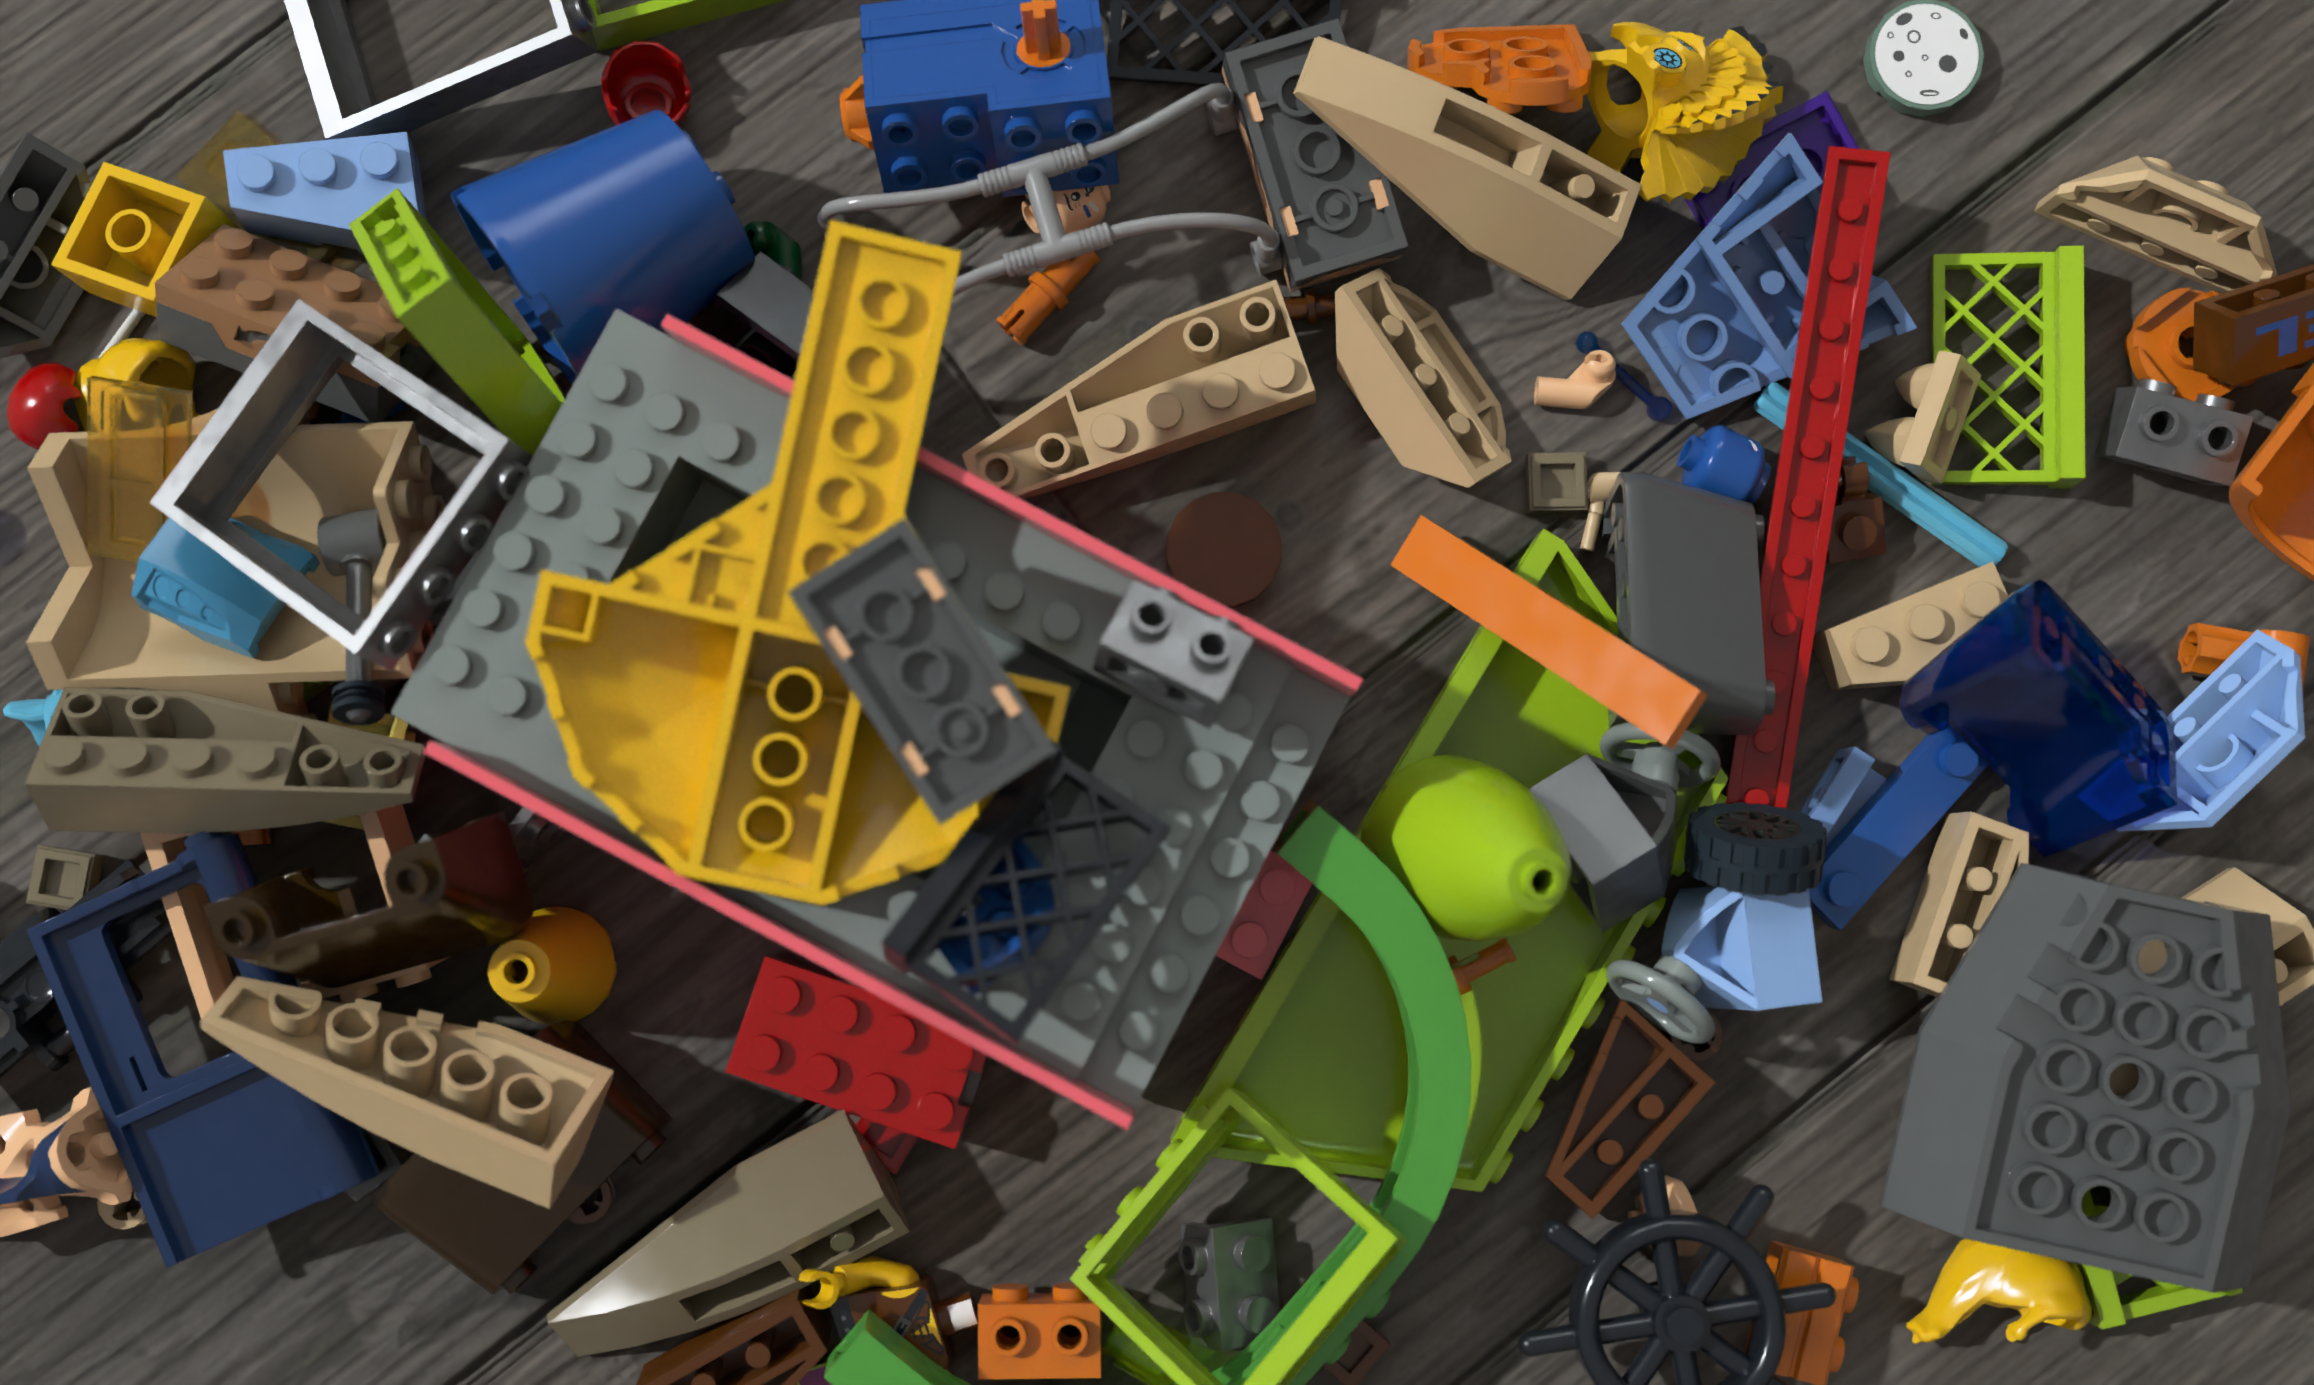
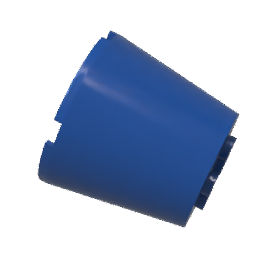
(607, 227)

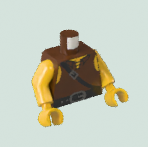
(897, 1297)

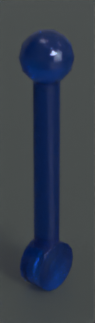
(1657, 407)

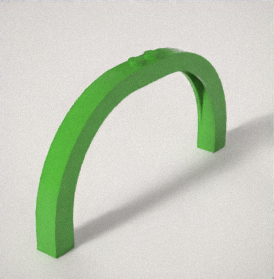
(1427, 1143)

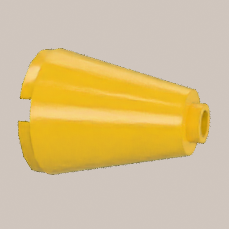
(555, 966)

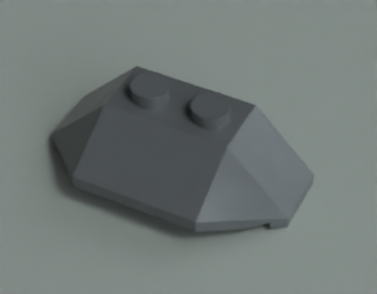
(37, 206)

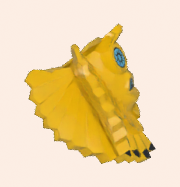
(1694, 107)

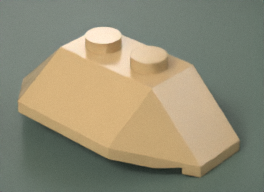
(2167, 221)
(1417, 382)

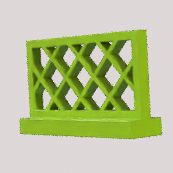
(2059, 354)

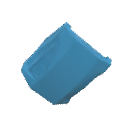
(206, 592)

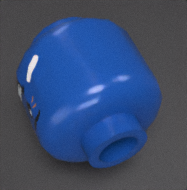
(1725, 463)

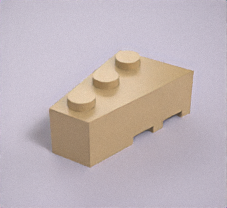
(1908, 633)
(1959, 890)

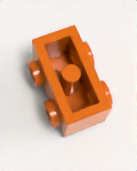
(1041, 1345)

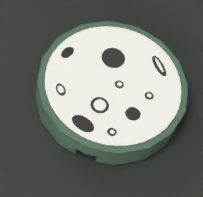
(1923, 57)

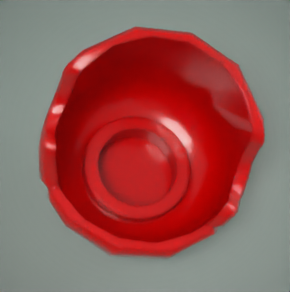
(645, 79)
(38, 403)

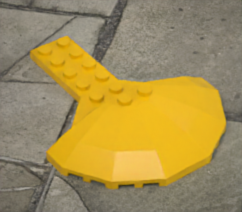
(697, 680)

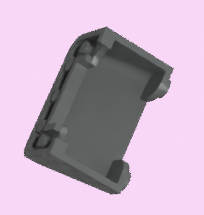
(1692, 594)

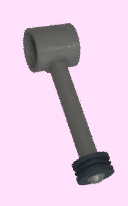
(353, 547)

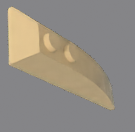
(441, 1089)

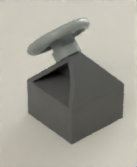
(1623, 818)

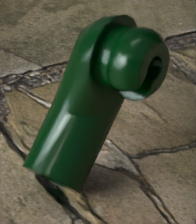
(775, 244)

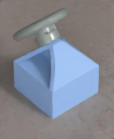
(1723, 955)

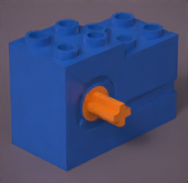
(979, 88)

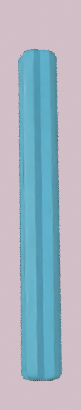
(1904, 491)

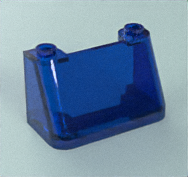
(2050, 720)

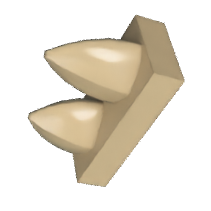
(1943, 397)

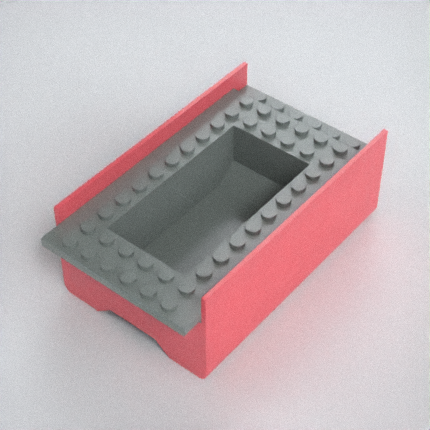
(689, 429)

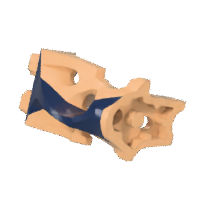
(57, 1160)

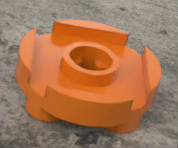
(2155, 345)

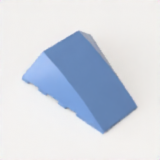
(1735, 297)

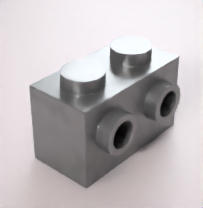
(2174, 434)
(1172, 652)

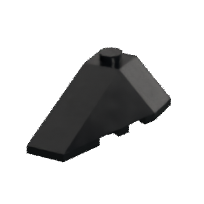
(764, 314)

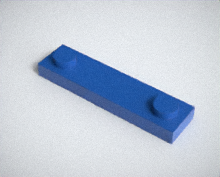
(1893, 824)

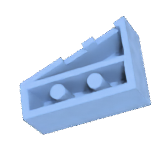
(320, 186)

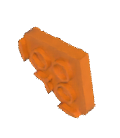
(1509, 64)

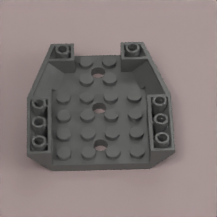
(2016, 1102)

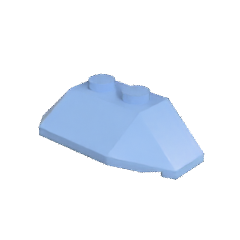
(2232, 732)

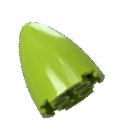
(1470, 848)

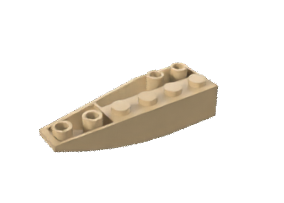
(1473, 167)
(1156, 396)

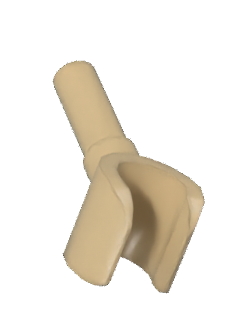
(1598, 490)

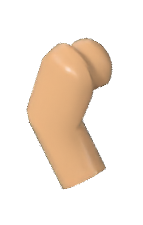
(1582, 387)

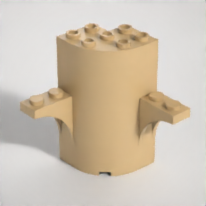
(104, 639)

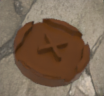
(1224, 548)

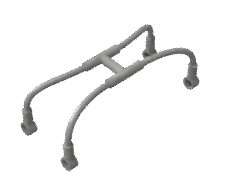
(1034, 175)

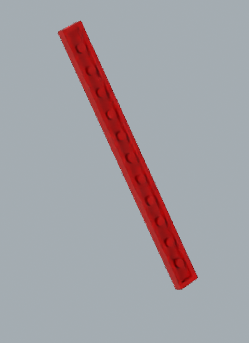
(1811, 461)

